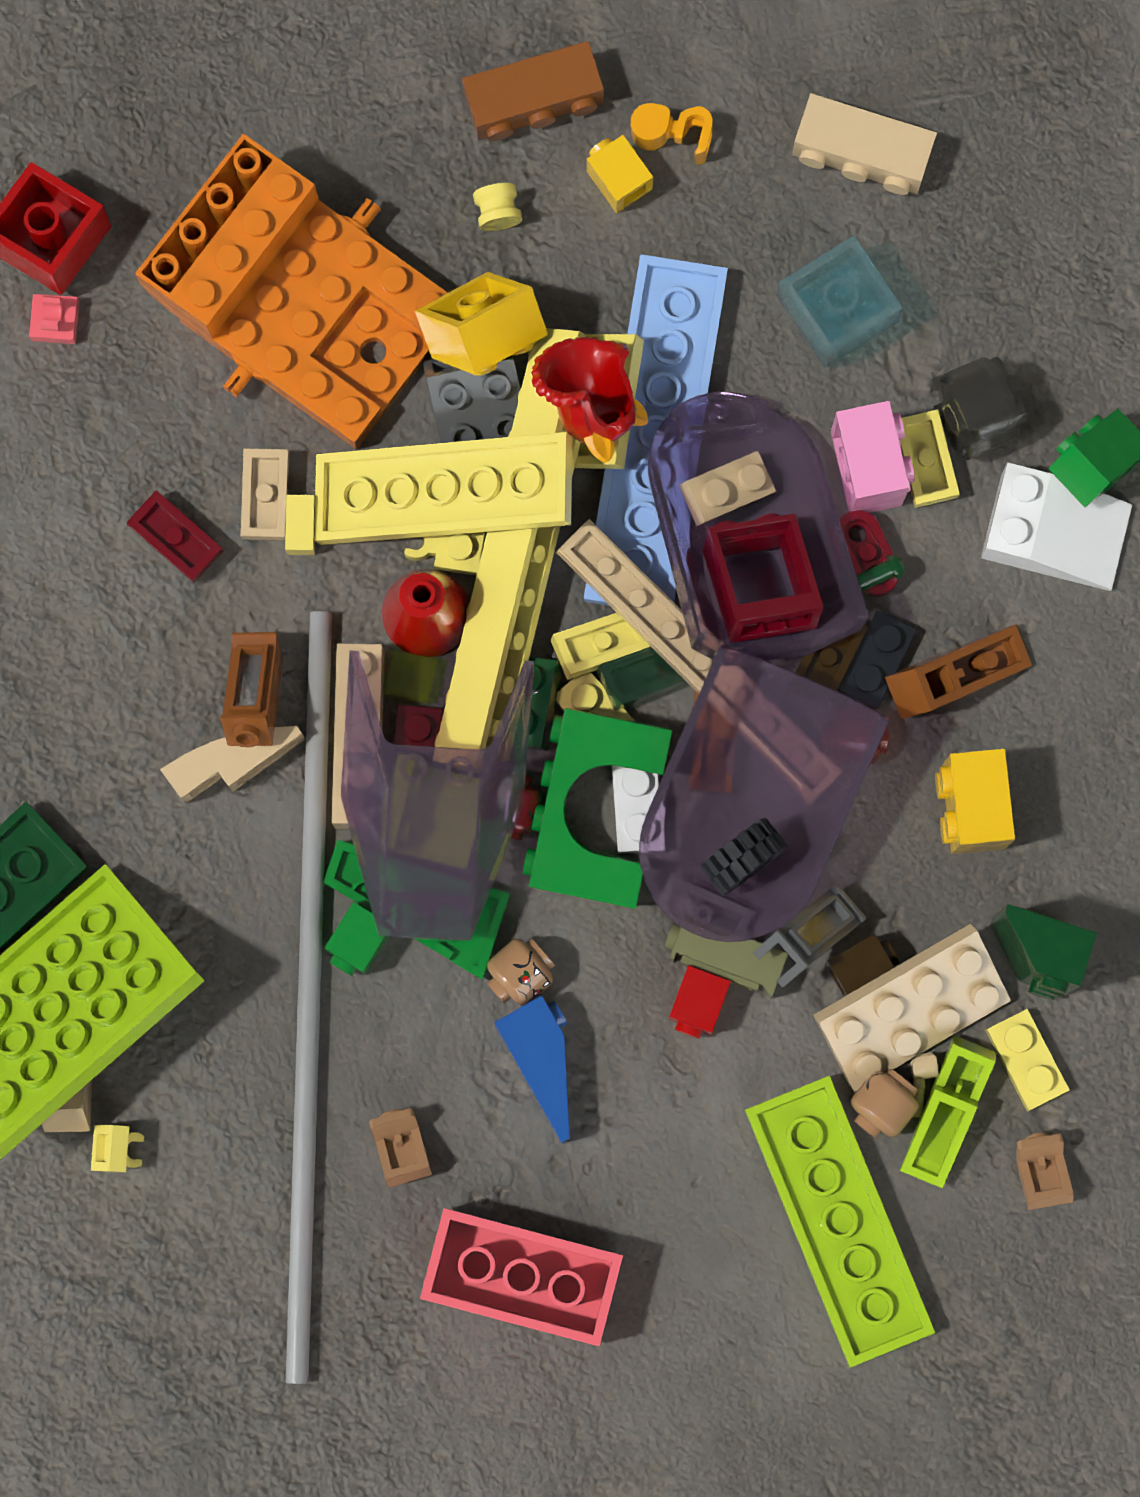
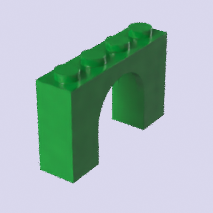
(560, 859)

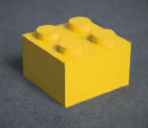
(482, 323)
(976, 802)

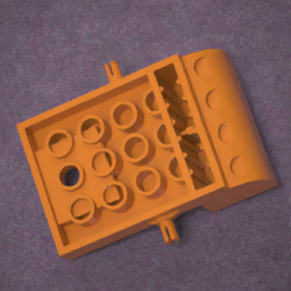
(292, 291)

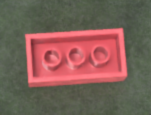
(521, 1277)

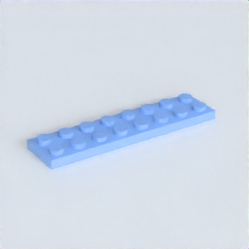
(678, 318)

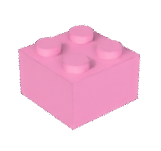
(871, 457)

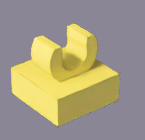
(111, 1148)

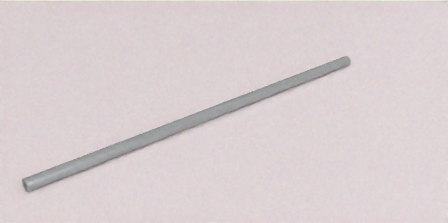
(309, 999)

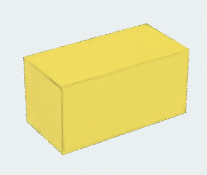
(300, 525)

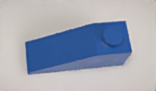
(539, 1050)

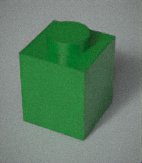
(355, 941)

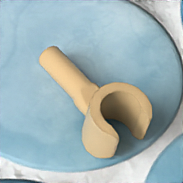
(922, 1067)

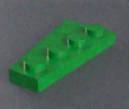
(472, 956)

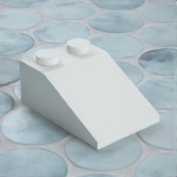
(1051, 533)

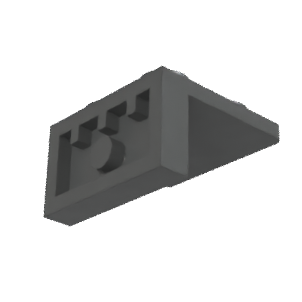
(471, 404)

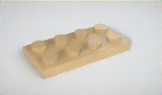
(912, 1006)

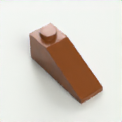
(958, 672)

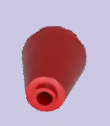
(429, 626)

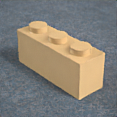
(863, 145)

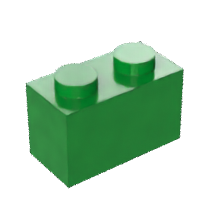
(1098, 457)

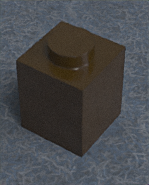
(861, 964)

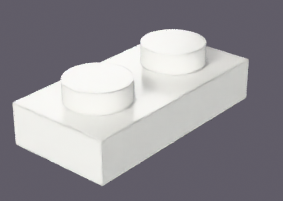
(632, 799)

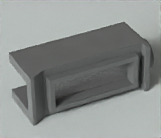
(814, 931)

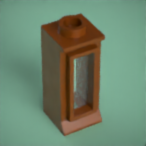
(252, 689)

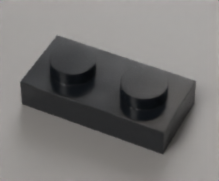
(876, 659)

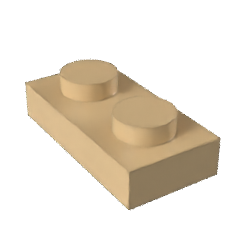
(727, 488)
(264, 494)

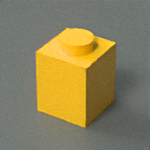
(618, 172)

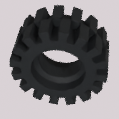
(744, 856)

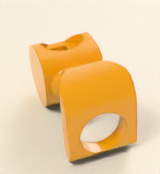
(654, 126)

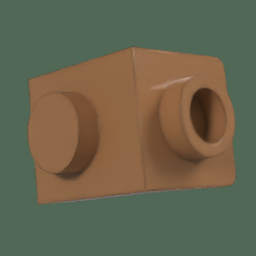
(400, 1146)
(1043, 1171)

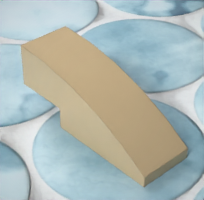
(235, 764)

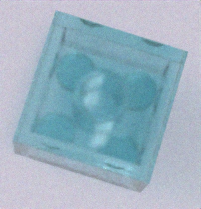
(839, 301)

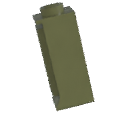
(728, 959)

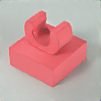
(54, 319)

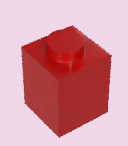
(698, 1002)

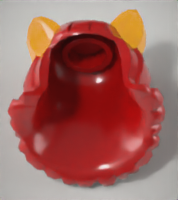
(590, 391)

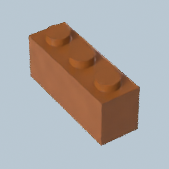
(533, 91)

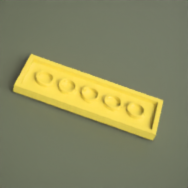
(444, 489)

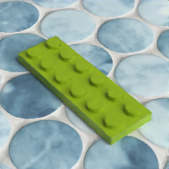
(839, 1221)

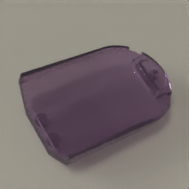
(714, 432)
(753, 751)

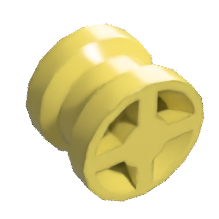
(497, 207)

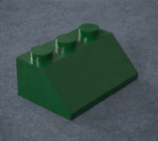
(1043, 950)

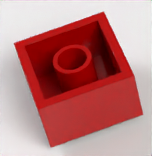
(49, 228)

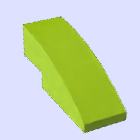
(948, 1111)

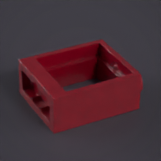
(772, 615)

